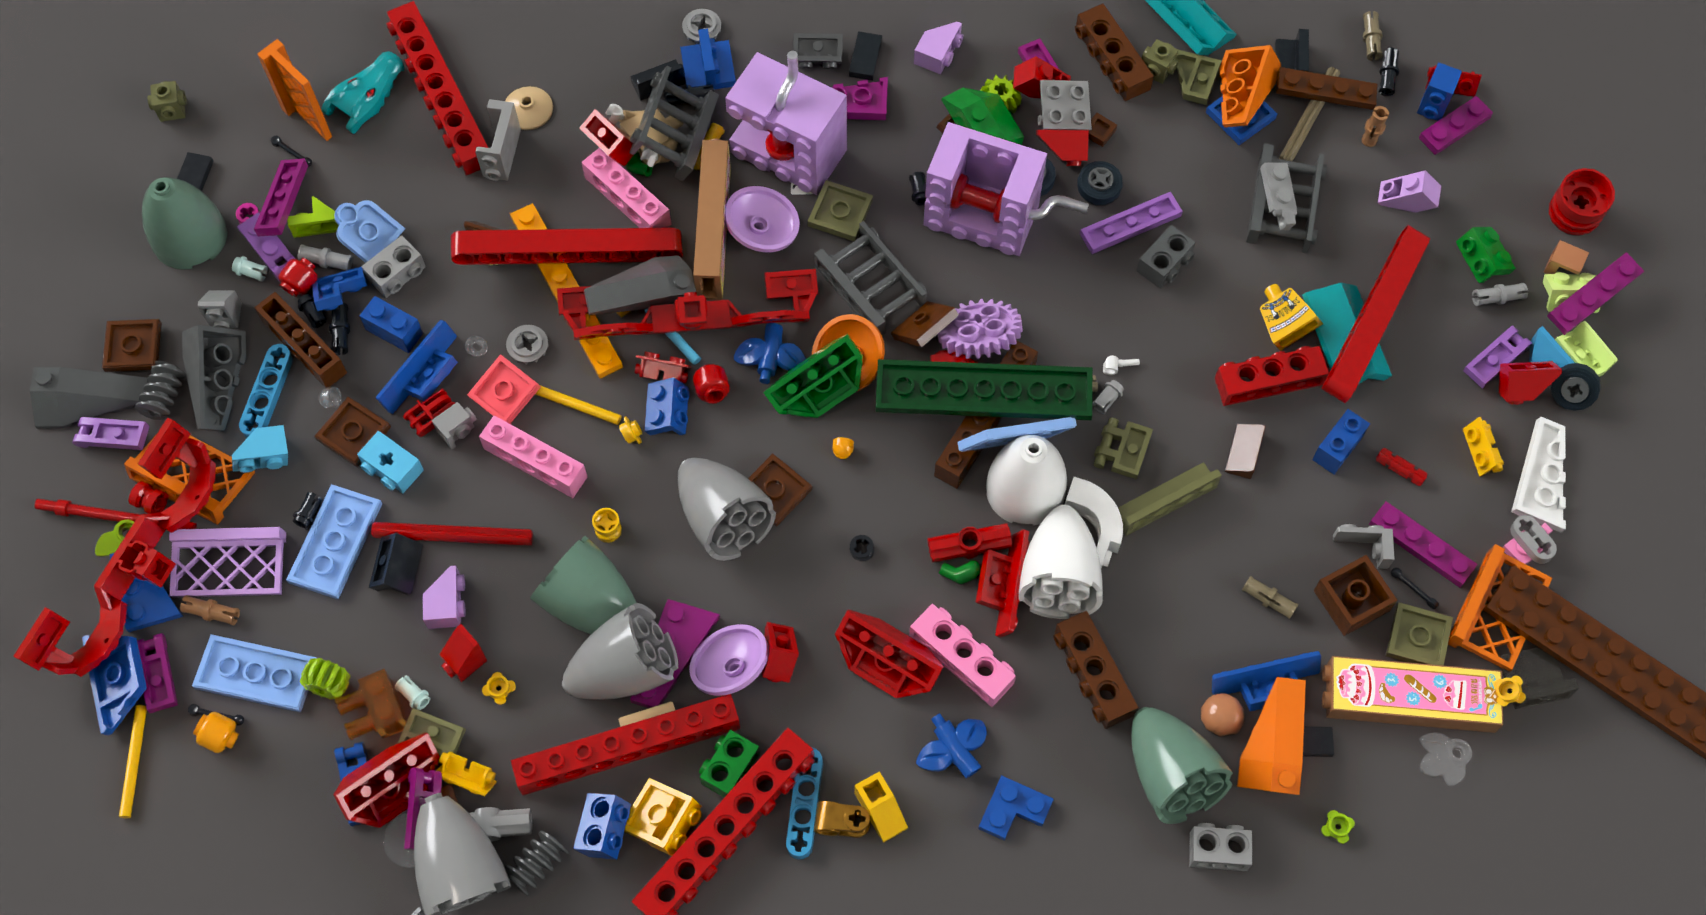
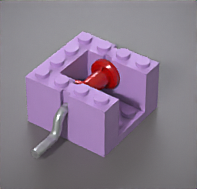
(788, 122)
(987, 189)

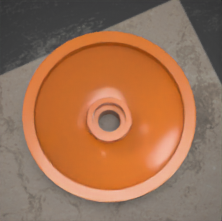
(863, 334)

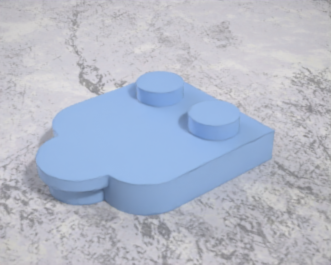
(365, 228)

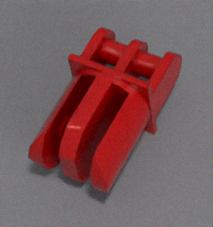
(430, 409)

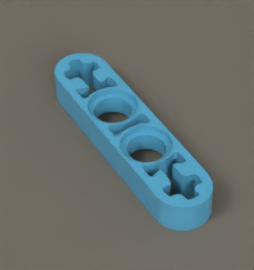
(270, 392)
(807, 803)

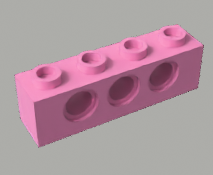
(625, 191)
(533, 456)
(988, 688)

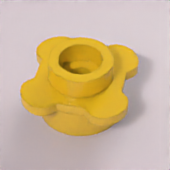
(631, 431)
(498, 680)
(1502, 687)

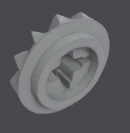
(696, 18)
(531, 334)

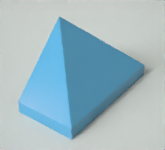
(1547, 349)

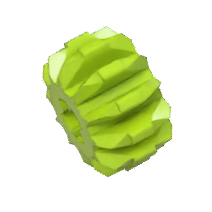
(1003, 87)
(325, 678)

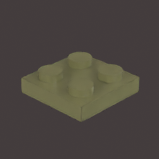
(840, 210)
(1419, 635)

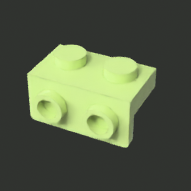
(1562, 286)
(1587, 348)

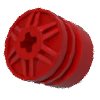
(1581, 201)

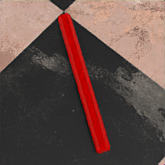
(454, 533)

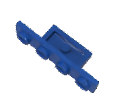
(422, 370)
(1257, 680)

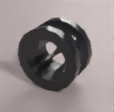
(853, 548)

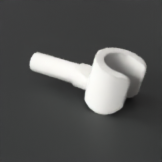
(1112, 363)

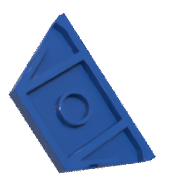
(117, 683)

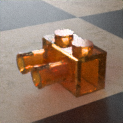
(384, 707)

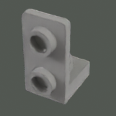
(1382, 538)

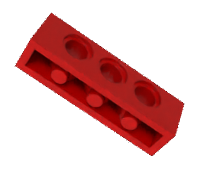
(1235, 390)

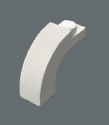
(1102, 512)

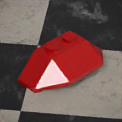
(886, 656)
(381, 785)

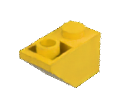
(881, 805)

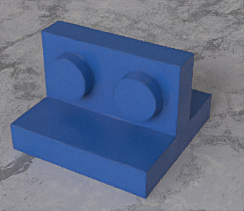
(708, 62)

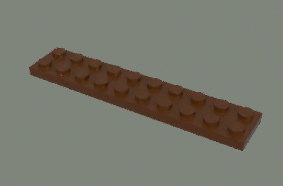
(1602, 657)

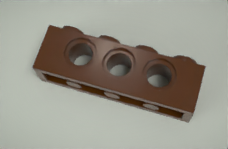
(1113, 40)
(301, 340)
(1082, 629)

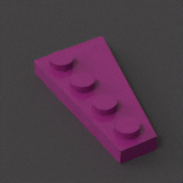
(866, 99)
(687, 629)

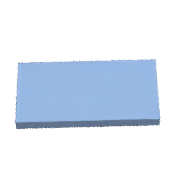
(1003, 435)
(334, 542)
(252, 673)

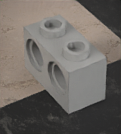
(390, 262)
(1221, 856)

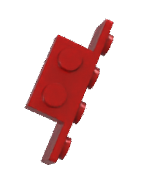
(1001, 582)

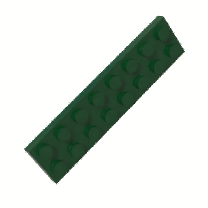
(984, 389)

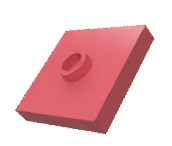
(504, 390)

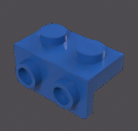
(666, 407)

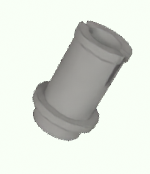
(1111, 392)

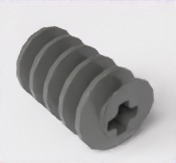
(158, 390)
(535, 861)

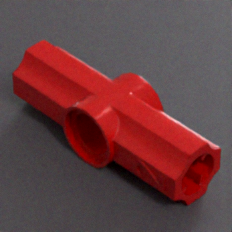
(952, 546)

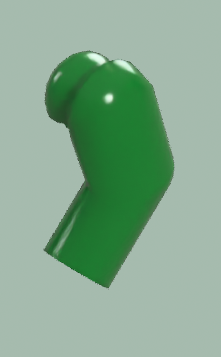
(637, 167)
(961, 574)

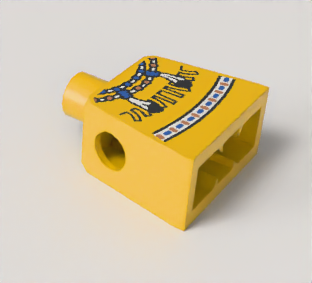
(1287, 316)

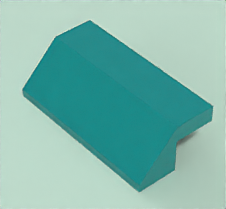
(1194, 24)
(1338, 310)

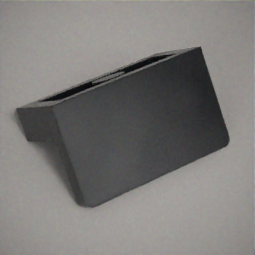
(1294, 53)
(643, 79)
(396, 564)

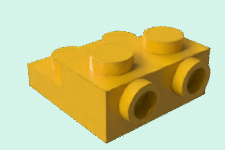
(662, 816)

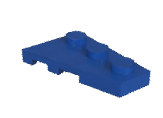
(147, 605)

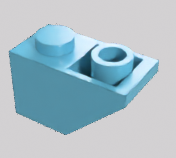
(262, 449)

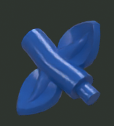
(769, 353)
(953, 746)

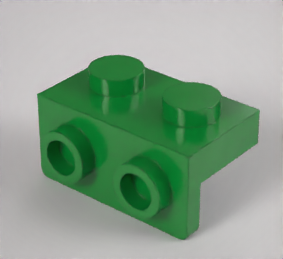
(1485, 253)

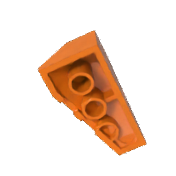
(1246, 82)
(1275, 747)

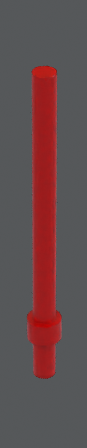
(65, 508)

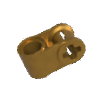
(838, 819)

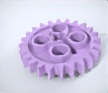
(982, 329)

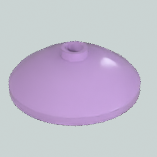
(761, 209)
(729, 660)

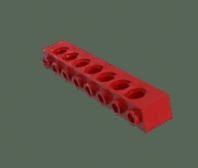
(425, 55)
(625, 744)
(727, 811)

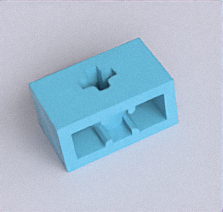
(401, 467)

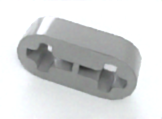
(1533, 539)

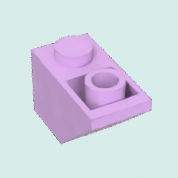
(937, 47)
(1410, 192)
(443, 600)

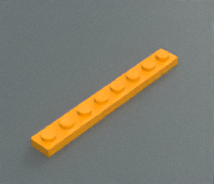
(558, 275)

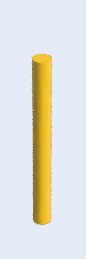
(579, 405)
(133, 761)

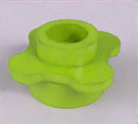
(1346, 824)

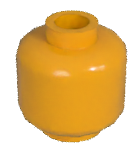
(216, 732)

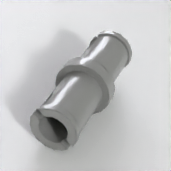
(325, 257)
(1499, 294)

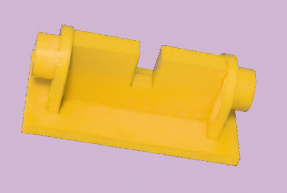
(1479, 441)
(476, 779)

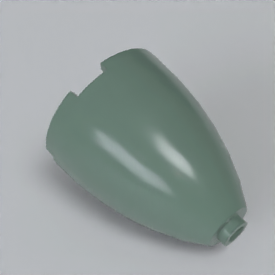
(182, 223)
(584, 588)
(1176, 766)

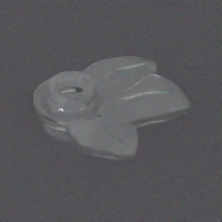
(1441, 759)

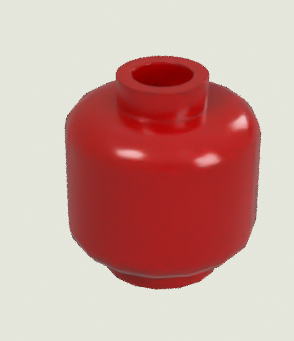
(298, 277)
(711, 383)

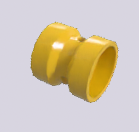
(604, 519)

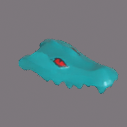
(365, 92)

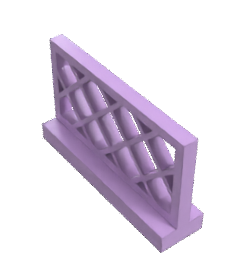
(233, 539)

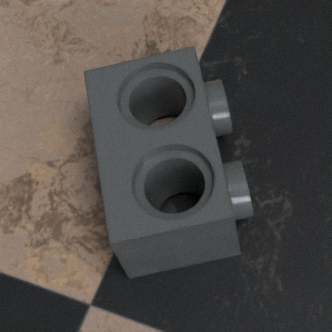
(1162, 254)

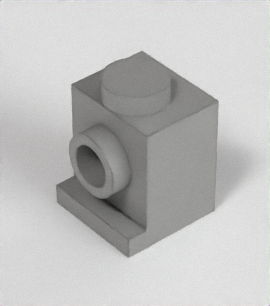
(454, 424)

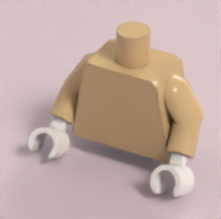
(631, 120)

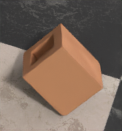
(1566, 257)

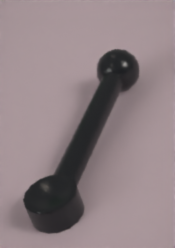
(276, 141)
(1397, 573)
(195, 710)

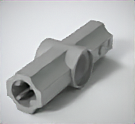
(503, 823)

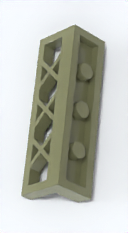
(1168, 497)

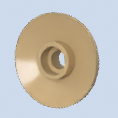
(534, 114)

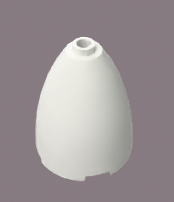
(1026, 480)
(1061, 567)

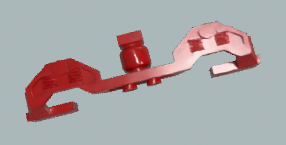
(695, 312)
(131, 560)

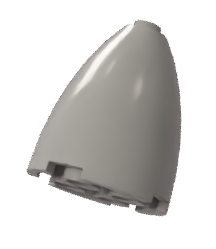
(723, 507)
(622, 658)
(453, 858)

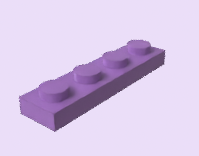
(1131, 222)

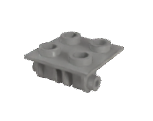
(1065, 105)

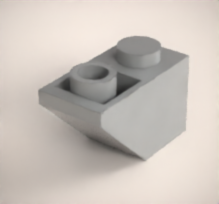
(221, 308)

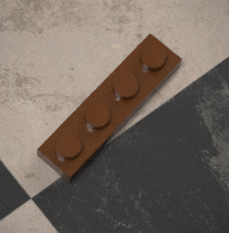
(1326, 88)

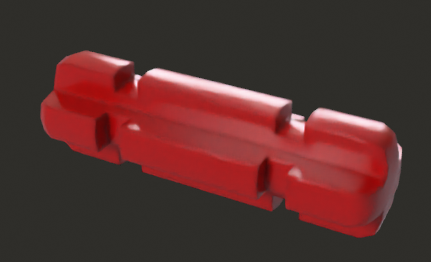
(1401, 466)

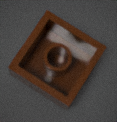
(1355, 595)

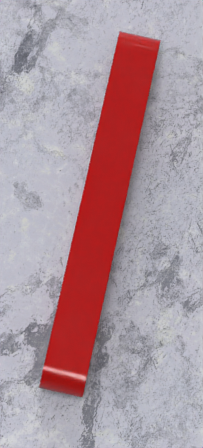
(564, 245)
(1375, 314)

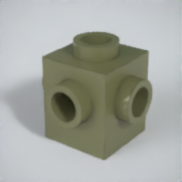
(1161, 60)
(167, 101)

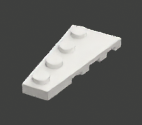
(1543, 476)

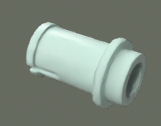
(248, 268)
(418, 698)

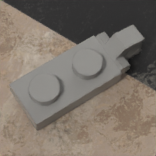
(1279, 193)

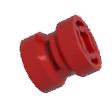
(146, 497)

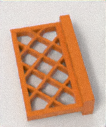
(292, 88)
(174, 486)
(1475, 603)

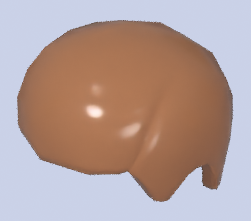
(1222, 714)

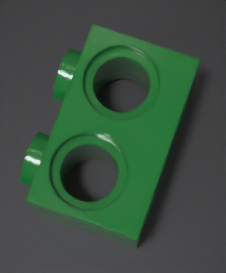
(734, 766)

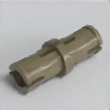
(1372, 35)
(1270, 597)

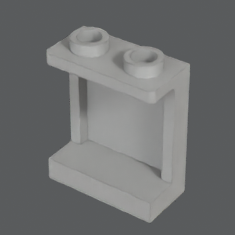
(497, 160)

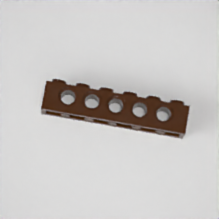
(954, 464)

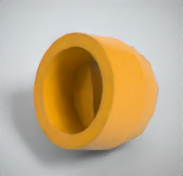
(842, 447)

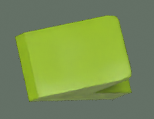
(315, 223)

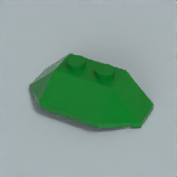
(983, 113)
(819, 380)

